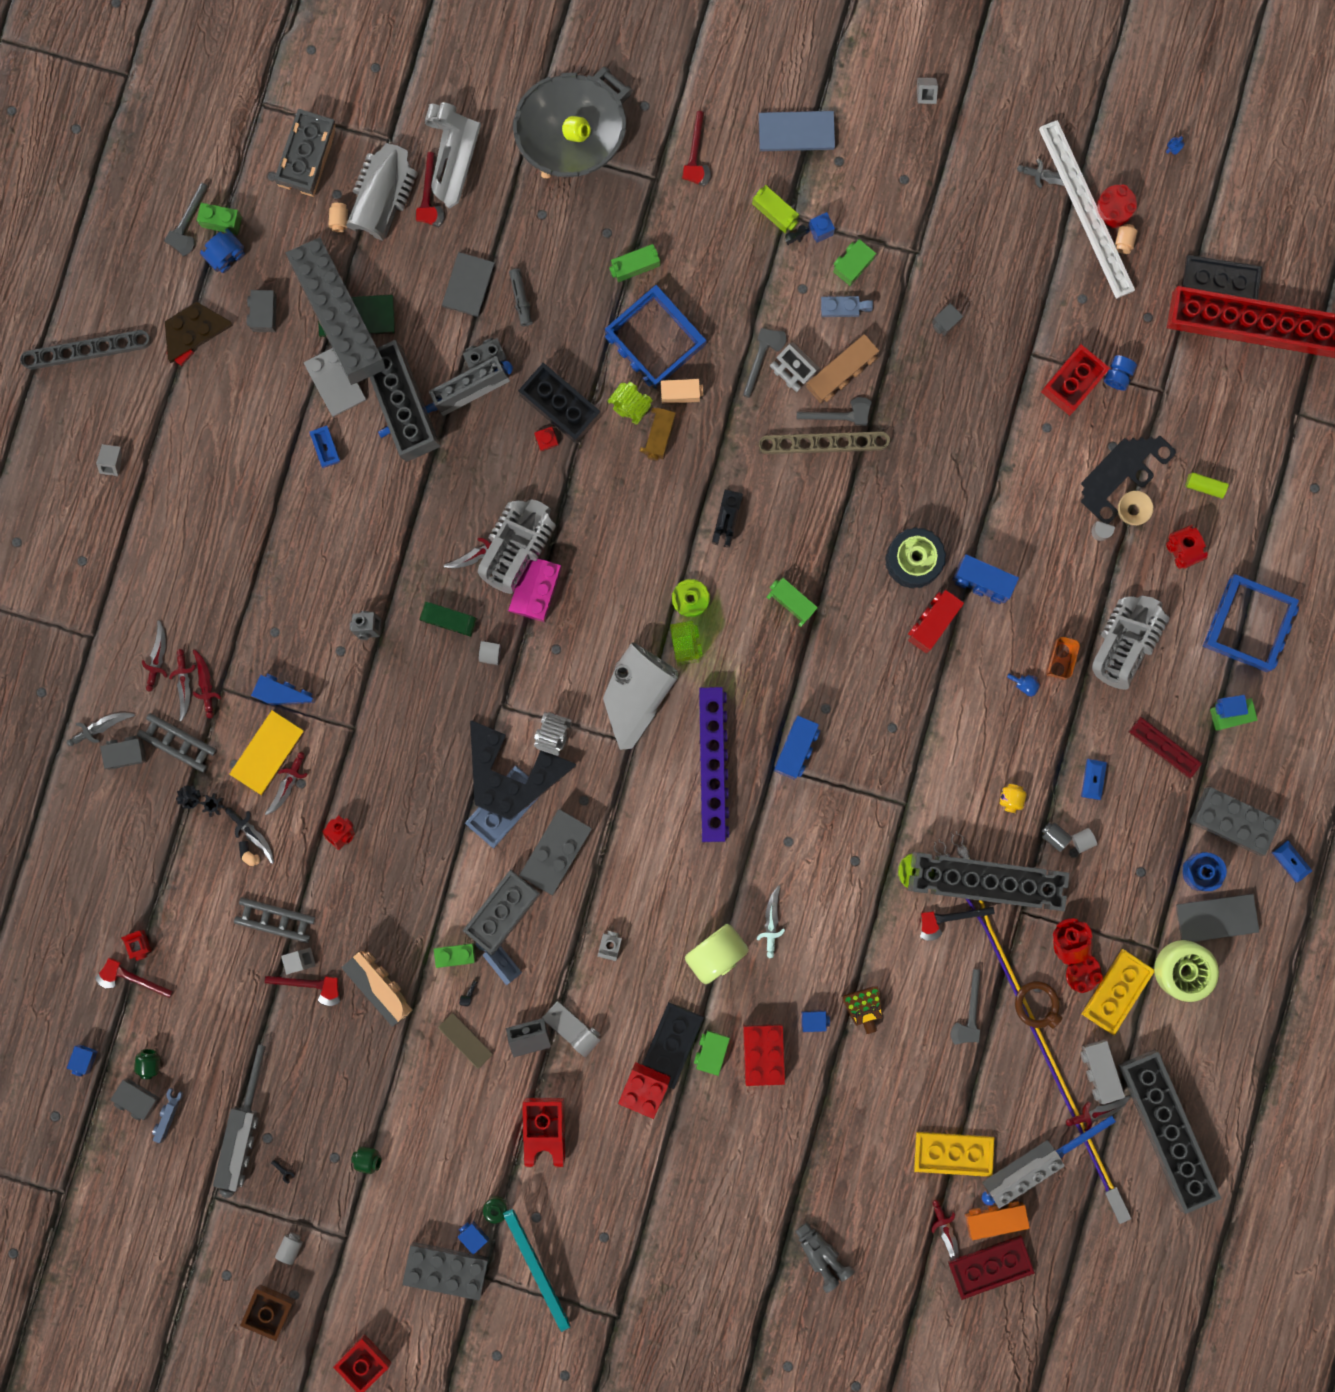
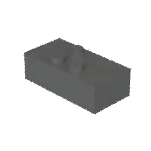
(555, 852)

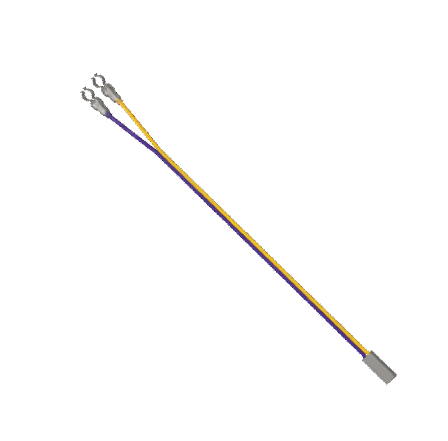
(1112, 1194)

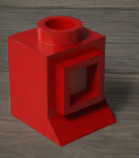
(137, 945)

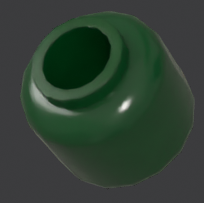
(147, 1063)
(366, 1160)
(494, 1209)

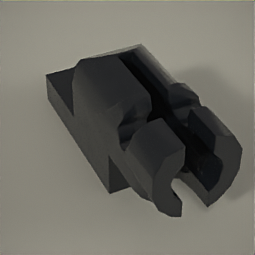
(727, 517)

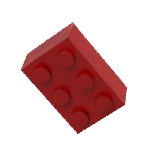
(1075, 380)
(934, 620)
(763, 1055)

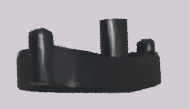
(792, 237)

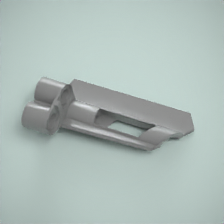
(457, 145)

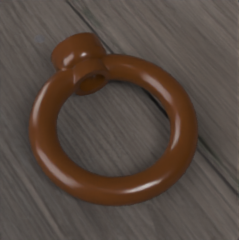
(1051, 1019)

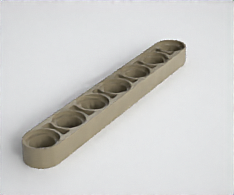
(833, 440)

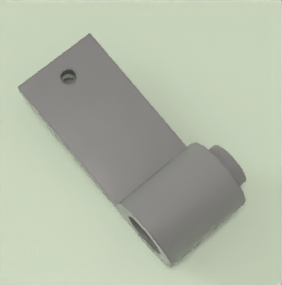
(572, 1029)

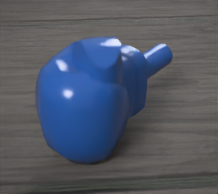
(1027, 684)

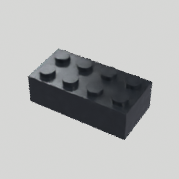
(559, 403)

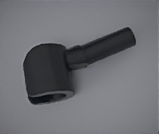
(466, 1000)
(282, 1170)

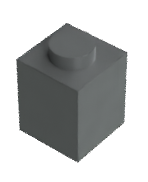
(946, 320)

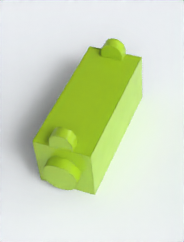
(775, 209)

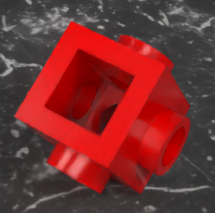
(339, 832)

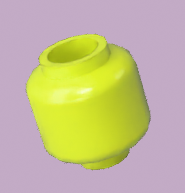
(576, 129)

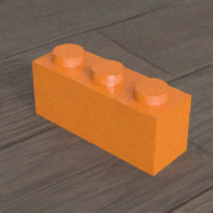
(996, 1221)

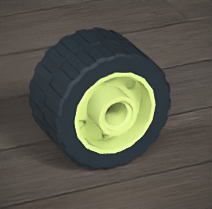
(923, 545)

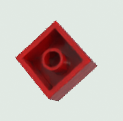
(644, 1090)
(362, 1364)

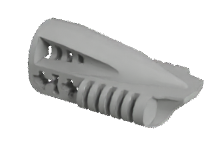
(381, 190)
(515, 542)
(1129, 636)

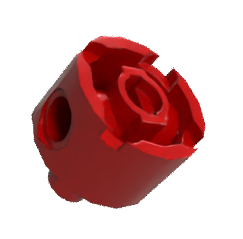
(1116, 205)
(1187, 547)
(1072, 941)

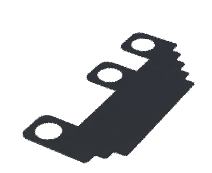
(1116, 467)

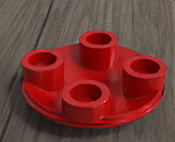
(1084, 975)

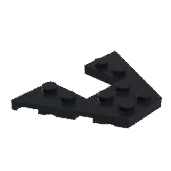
(500, 793)

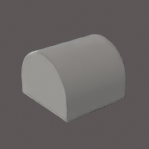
(1102, 531)
(1084, 840)

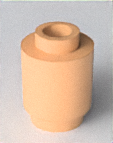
(338, 217)
(1126, 238)

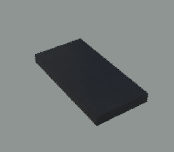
(1222, 276)
(673, 1041)

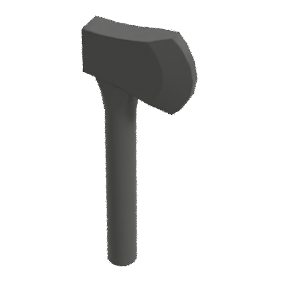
(176, 238)
(766, 338)
(858, 415)
(969, 1033)

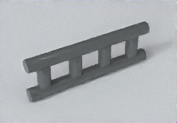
(179, 754)
(263, 924)

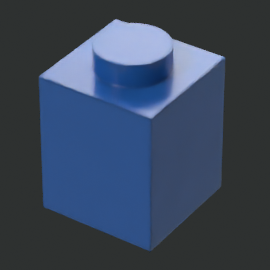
(821, 227)
(1231, 706)
(814, 1021)
(81, 1060)
(472, 1237)

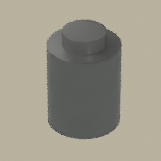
(1056, 836)

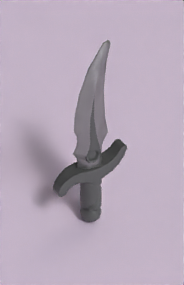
(1049, 176)
(98, 727)

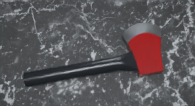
(930, 921)

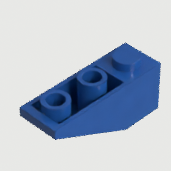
(274, 693)

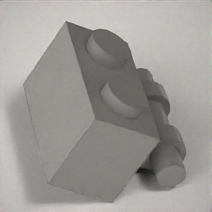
(797, 363)

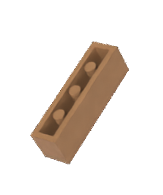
(842, 369)

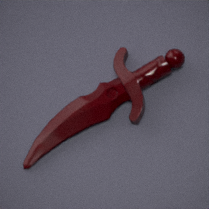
(205, 685)

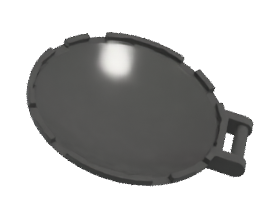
(553, 100)

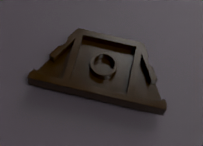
(192, 328)

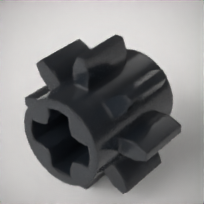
(188, 797)
(210, 800)

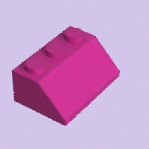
(535, 590)

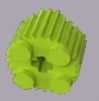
(630, 402)

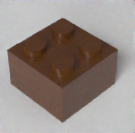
(267, 1312)

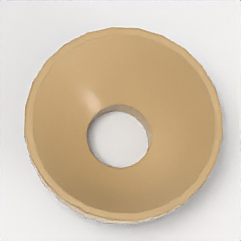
(1144, 505)

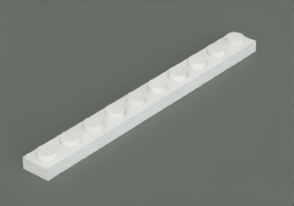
(1086, 209)

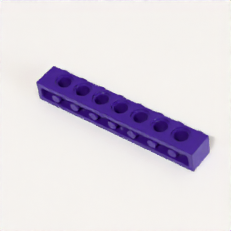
(706, 696)

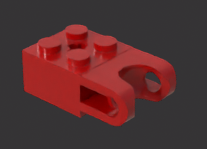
(541, 1135)

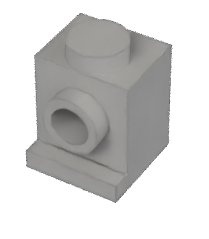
(606, 953)

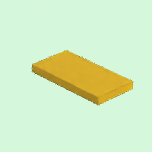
(266, 752)
(1118, 992)
(954, 1154)

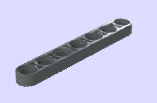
(77, 346)

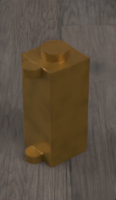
(659, 434)

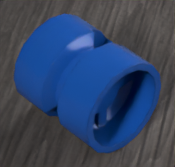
(1121, 371)

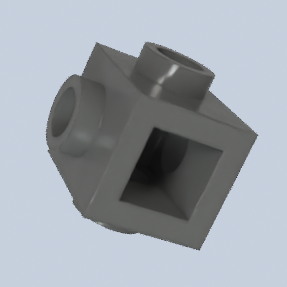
(365, 625)

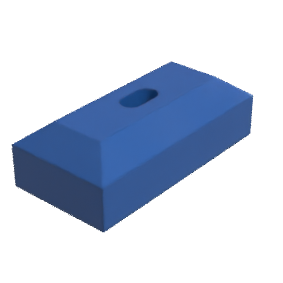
(320, 438)
(1089, 788)
(1284, 854)

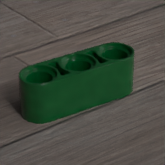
(448, 619)

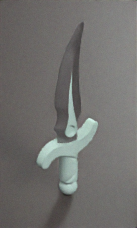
(771, 923)

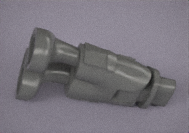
(821, 1254)

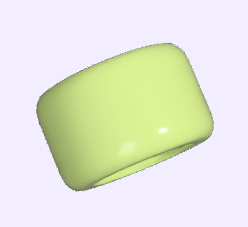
(716, 954)
(1199, 977)

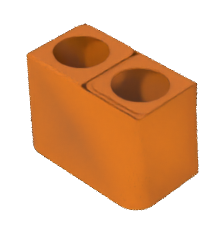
(1073, 646)

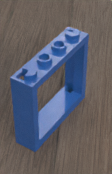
(657, 294)
(1221, 613)

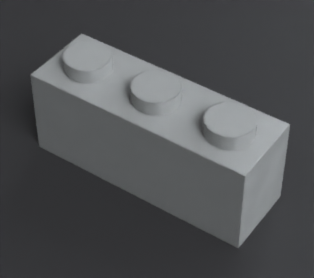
(1102, 1072)

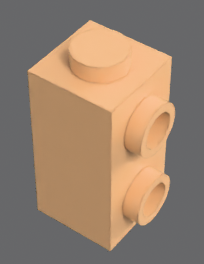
(681, 391)

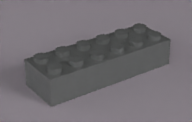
(403, 404)

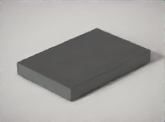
(468, 284)

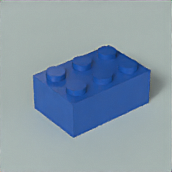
(984, 579)
(797, 748)

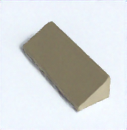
(465, 1041)

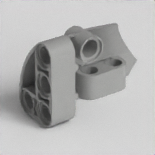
(635, 696)

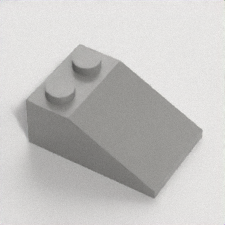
(333, 383)

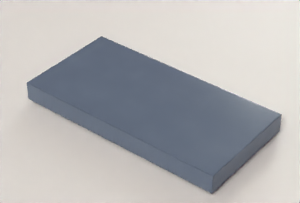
(796, 131)
(491, 826)

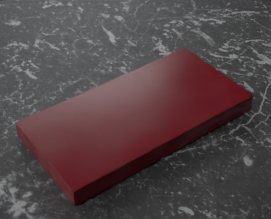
(991, 1267)

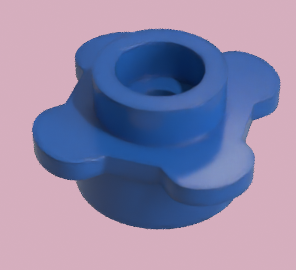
(1175, 145)

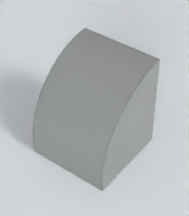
(927, 90)
(109, 460)
(489, 653)
(298, 961)

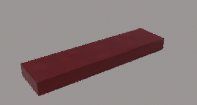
(1165, 747)

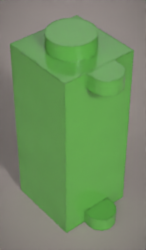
(634, 263)
(792, 600)

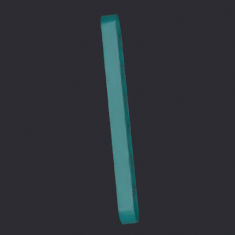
(536, 1269)

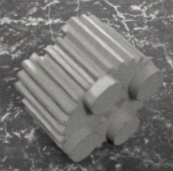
(552, 733)

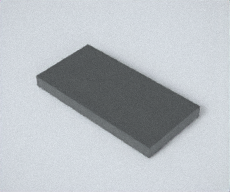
(501, 912)
(1217, 918)

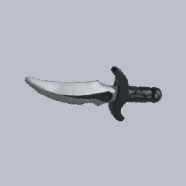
(251, 834)

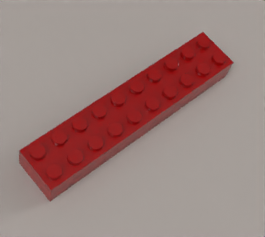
(1252, 321)

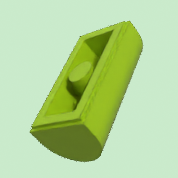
(1206, 485)

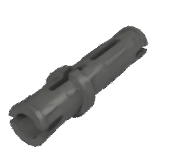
(522, 305)

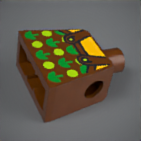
(864, 1007)

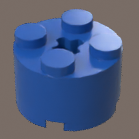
(222, 251)
(1213, 877)

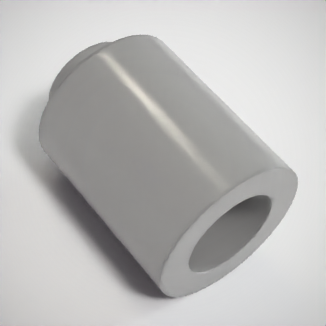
(289, 1248)

